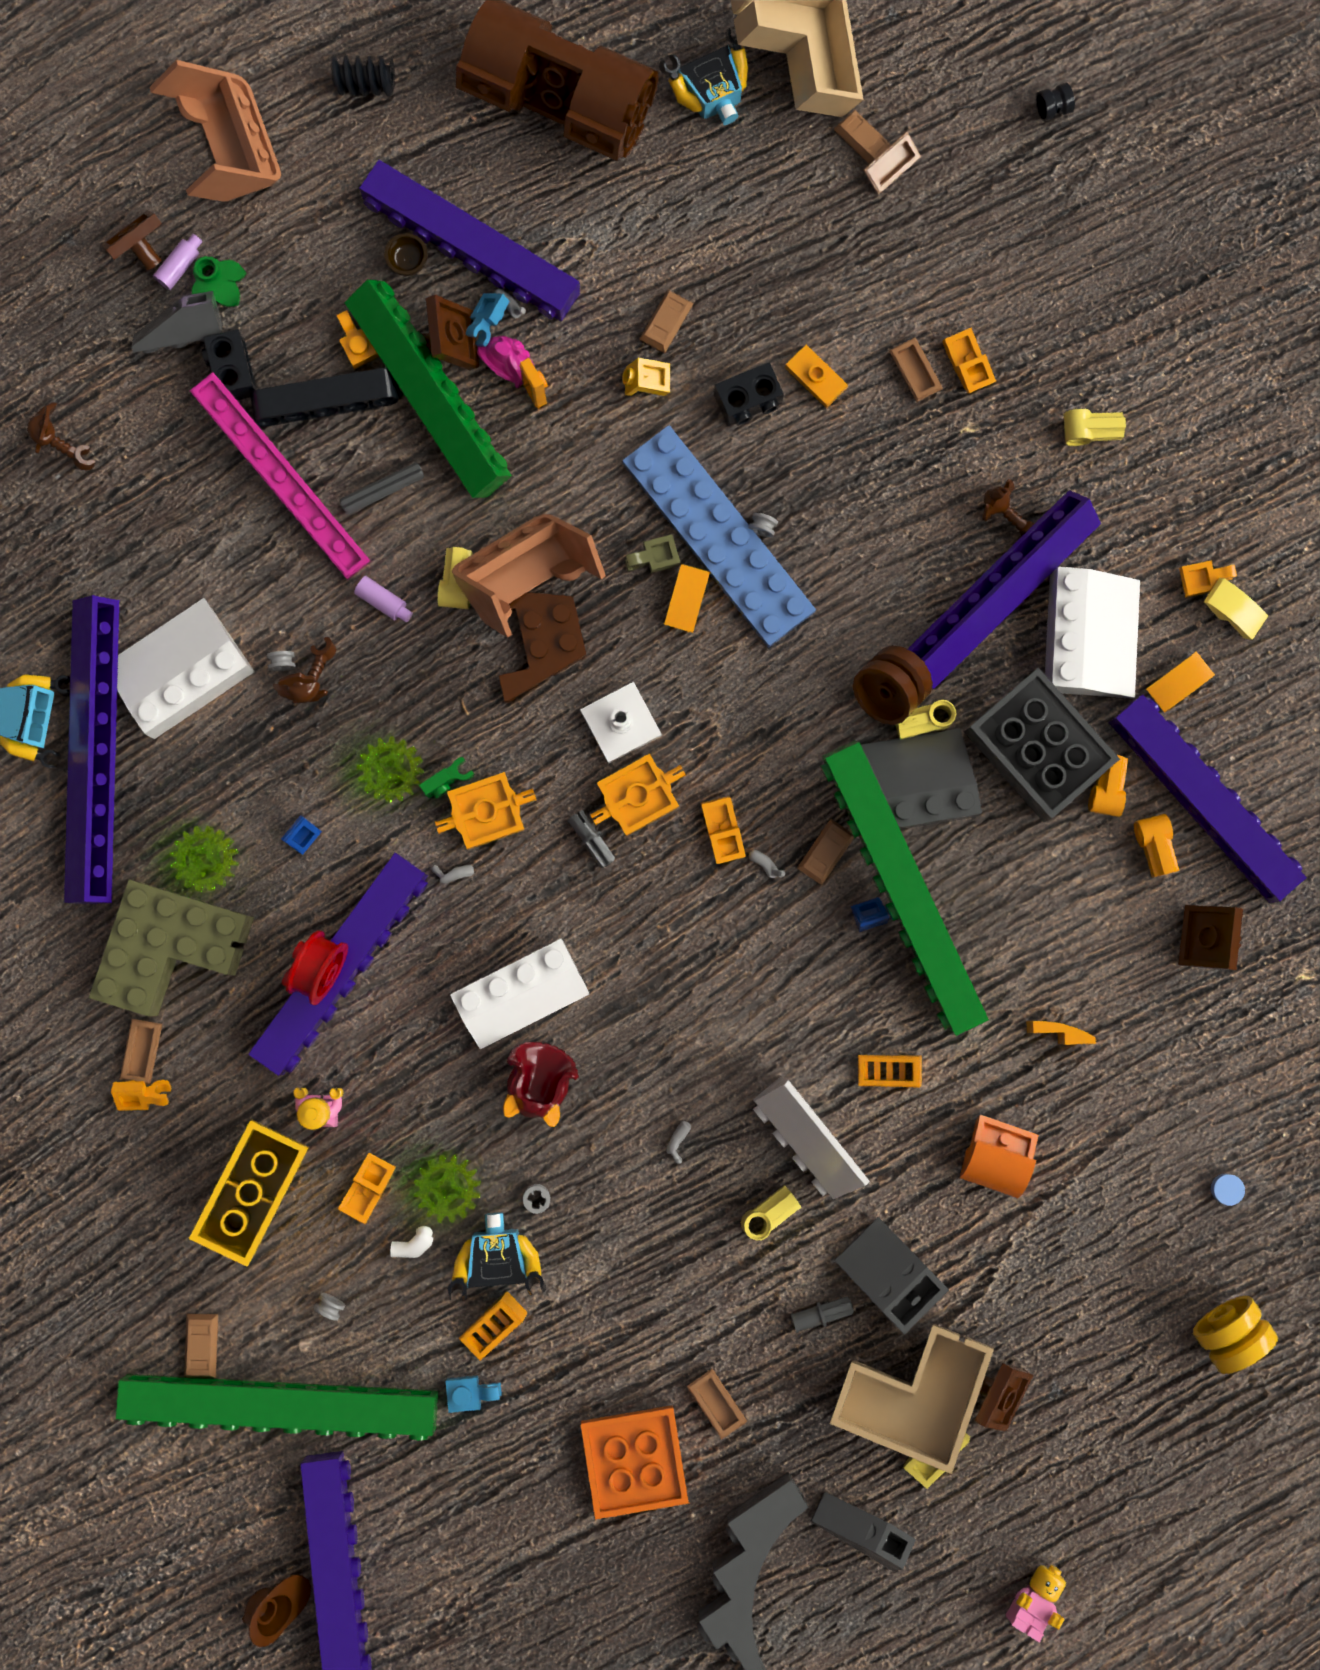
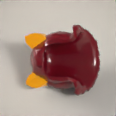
(538, 1081)

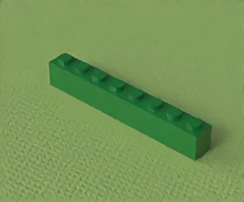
(428, 388)

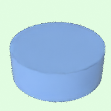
(1227, 1189)

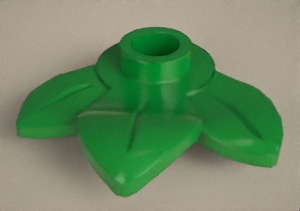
(221, 282)

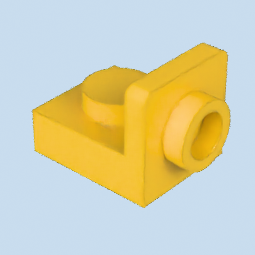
(647, 377)

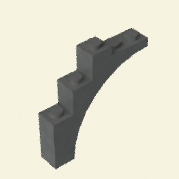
(756, 1526)

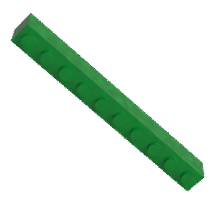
(904, 888)
(277, 1405)

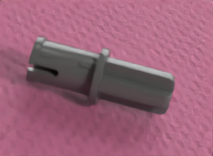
(591, 839)
(822, 1314)

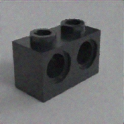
(234, 365)
(744, 387)

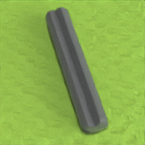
(381, 488)

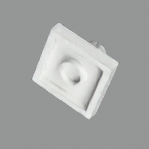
(621, 722)

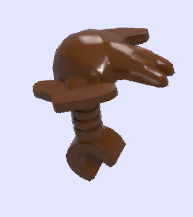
(43, 433)
(998, 501)
(306, 688)

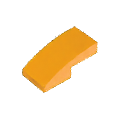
(968, 362)
(687, 598)
(1180, 682)
(723, 830)
(1066, 1034)
(367, 1188)

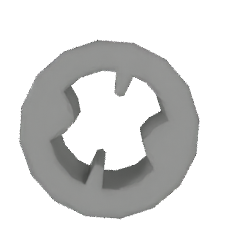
(763, 524)
(281, 661)
(528, 1203)
(329, 1306)

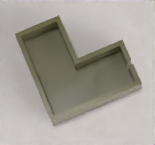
(154, 932)

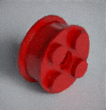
(315, 967)

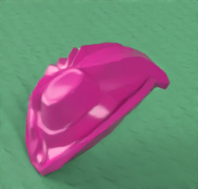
(504, 357)

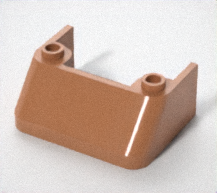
(231, 125)
(522, 562)

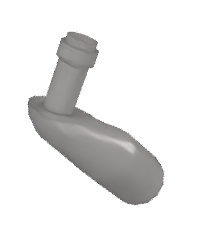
(513, 308)
(766, 863)
(454, 874)
(677, 1137)

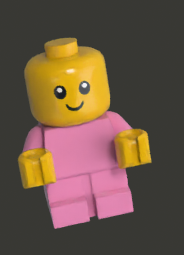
(318, 1112)
(1034, 1603)

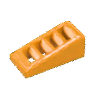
(916, 1061)
(507, 1311)

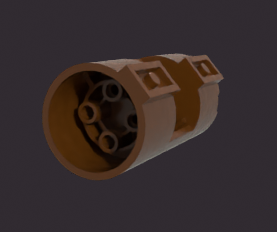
(520, 63)

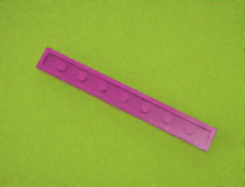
(280, 475)

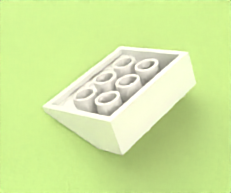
(1092, 632)
(179, 669)
(809, 1138)

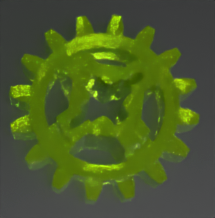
(385, 782)
(197, 868)
(462, 1191)

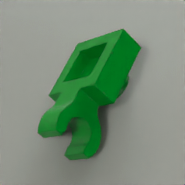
(439, 783)

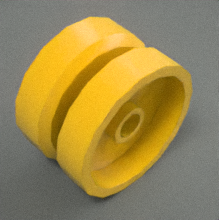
(1235, 1334)

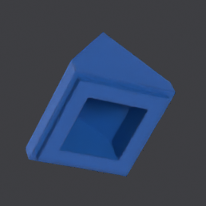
(301, 834)
(870, 914)

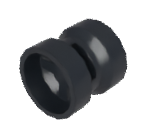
(1055, 102)

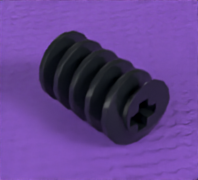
(363, 76)

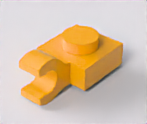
(355, 343)
(1201, 577)
(136, 1096)

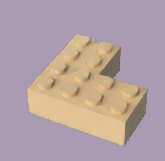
(817, 48)
(923, 1416)

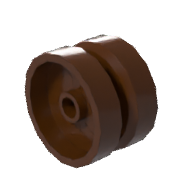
(892, 685)

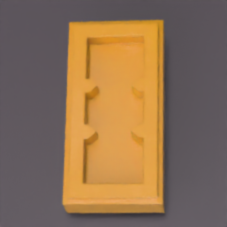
(816, 376)
(533, 382)

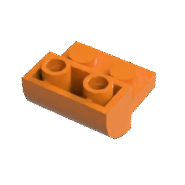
(1000, 1157)

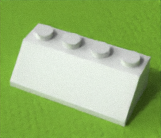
(520, 994)

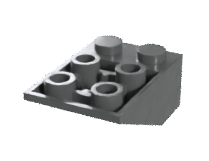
(891, 1275)

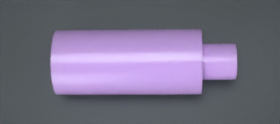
(177, 262)
(382, 599)

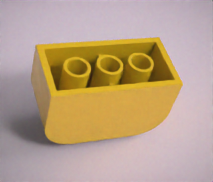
(249, 1193)

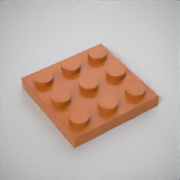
(634, 1462)

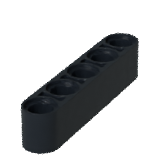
(323, 397)

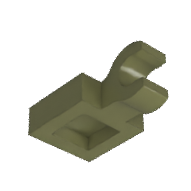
(657, 553)

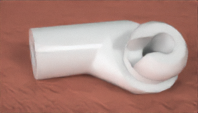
(416, 1246)

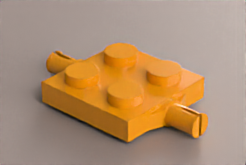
(637, 795)
(485, 810)

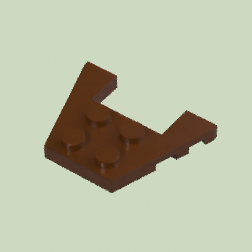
(550, 640)

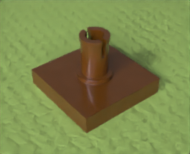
(134, 237)
(448, 335)
(1210, 937)
(1002, 1396)

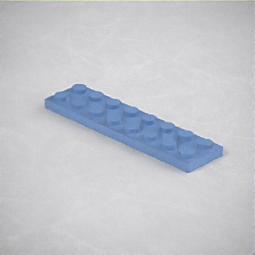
(718, 536)

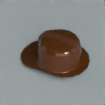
(274, 1608)

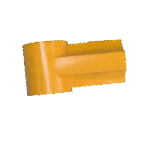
(1108, 794)
(1155, 837)

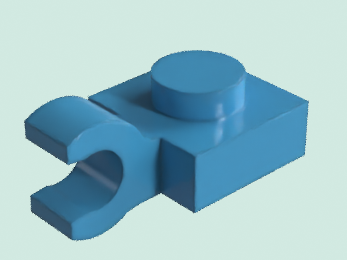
(486, 313)
(466, 1393)

